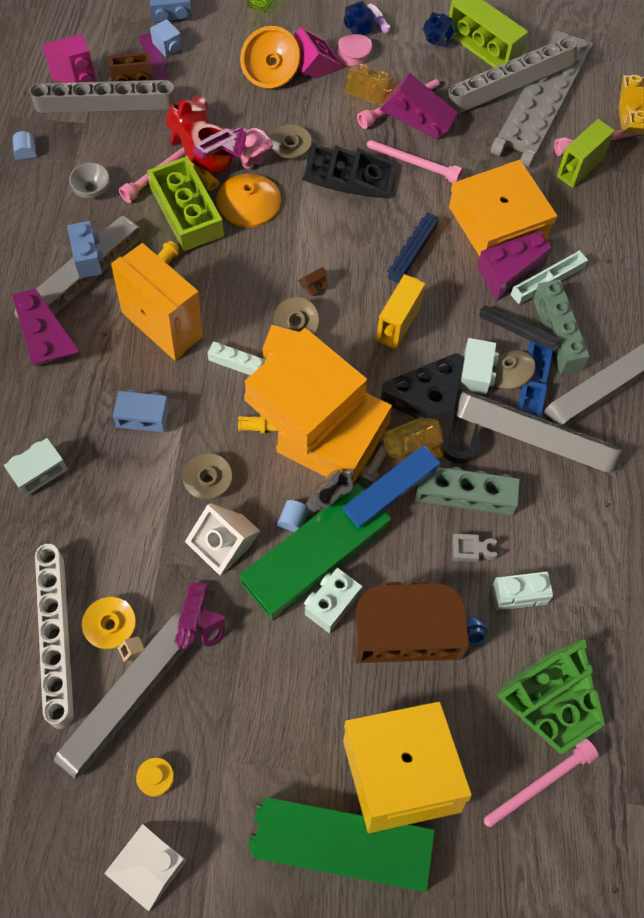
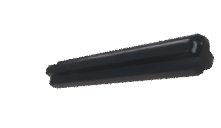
(520, 328)

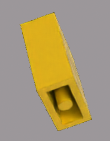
(400, 311)

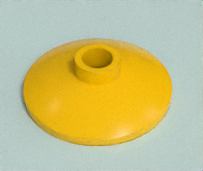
(100, 614)

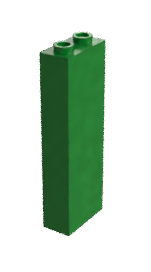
(308, 555)
(340, 845)

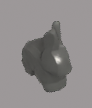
(331, 489)

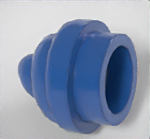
(476, 630)

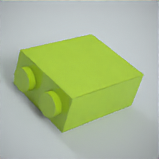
(585, 153)

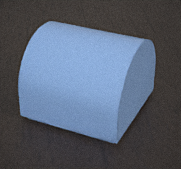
(24, 145)
(293, 515)

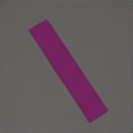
(158, 67)

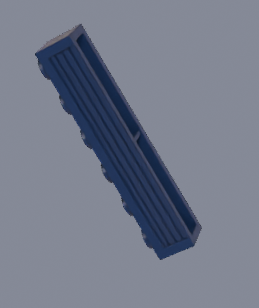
(413, 248)

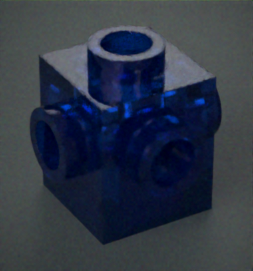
(359, 18)
(439, 29)

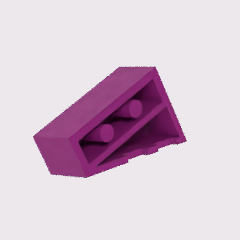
(419, 107)
(512, 261)
(41, 329)

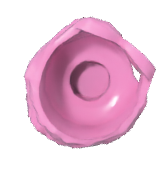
(255, 148)

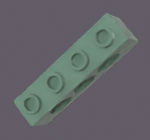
(560, 321)
(478, 498)

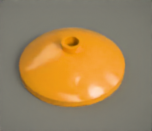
(267, 45)
(248, 200)

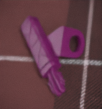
(226, 139)
(196, 617)

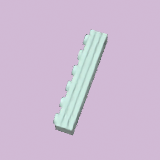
(556, 272)
(234, 358)

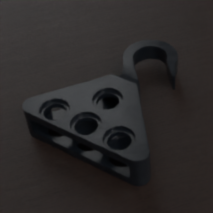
(418, 404)

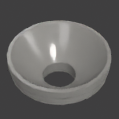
(86, 175)

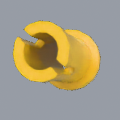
(168, 252)

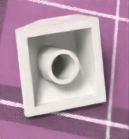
(221, 537)
(145, 867)

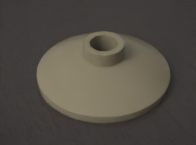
(290, 141)
(293, 308)
(513, 369)
(207, 466)

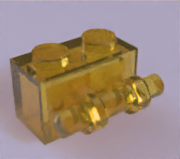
(368, 84)
(409, 437)

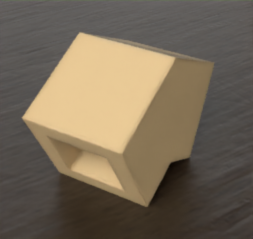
(131, 649)

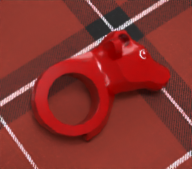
(191, 125)

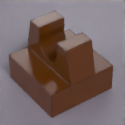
(316, 277)

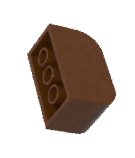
(410, 624)

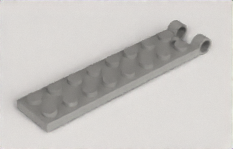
(539, 107)

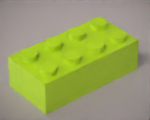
(487, 31)
(185, 203)

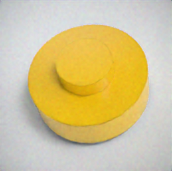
(155, 777)

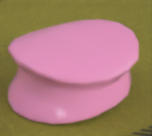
(353, 49)

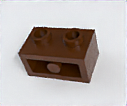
(131, 67)

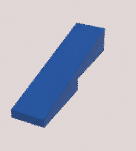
(533, 393)
(391, 486)

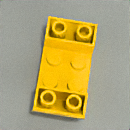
(632, 104)

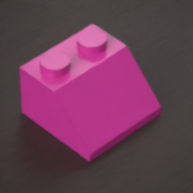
(315, 55)
(69, 60)

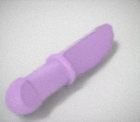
(380, 19)

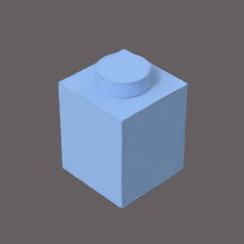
(166, 38)

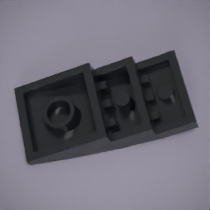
(349, 172)

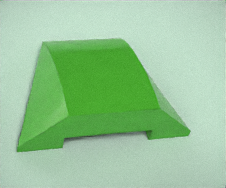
(557, 697)

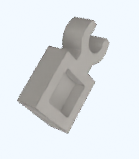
(468, 548)

